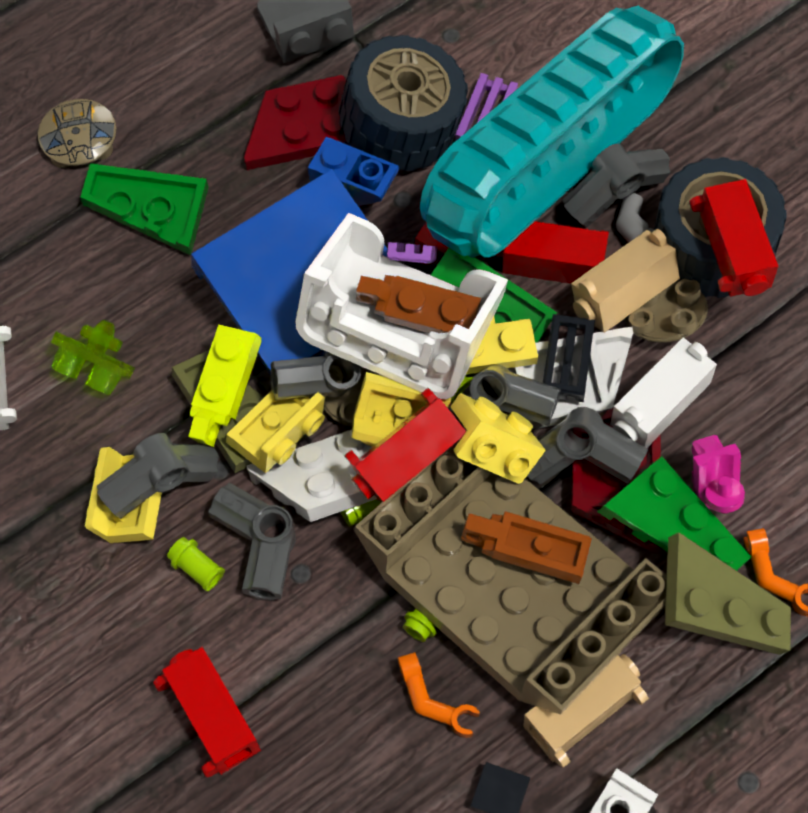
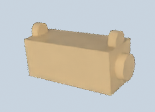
(626, 280)
(601, 699)

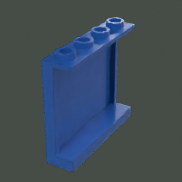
(263, 263)

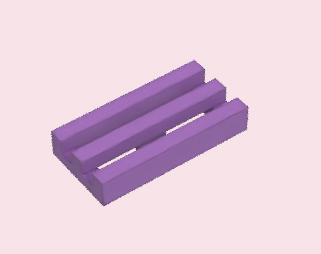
(495, 87)
(412, 252)

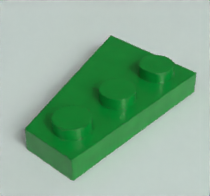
(148, 201)
(663, 505)

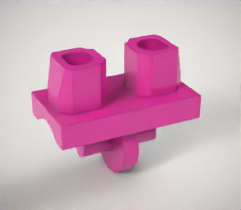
(717, 474)

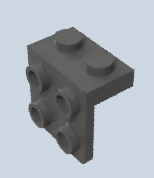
(306, 25)

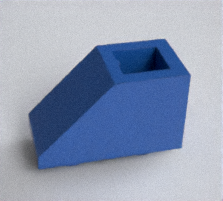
(360, 172)

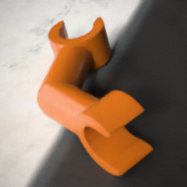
(758, 548)
(427, 707)

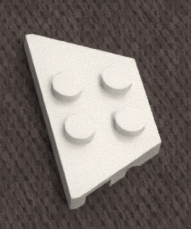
(604, 375)
(316, 477)

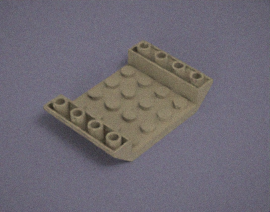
(520, 625)

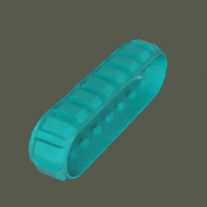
(550, 132)

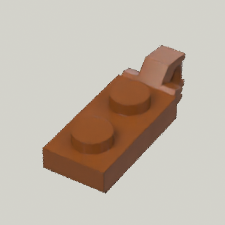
(418, 303)
(529, 544)

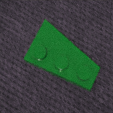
(516, 302)

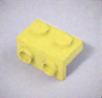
(384, 407)
(274, 427)
(496, 439)
(135, 525)

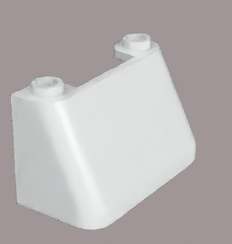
(351, 330)

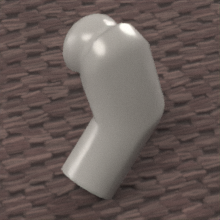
(629, 222)

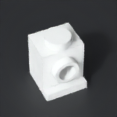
(626, 793)

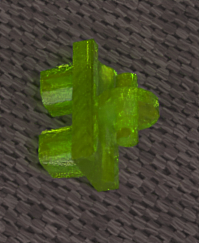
(106, 369)

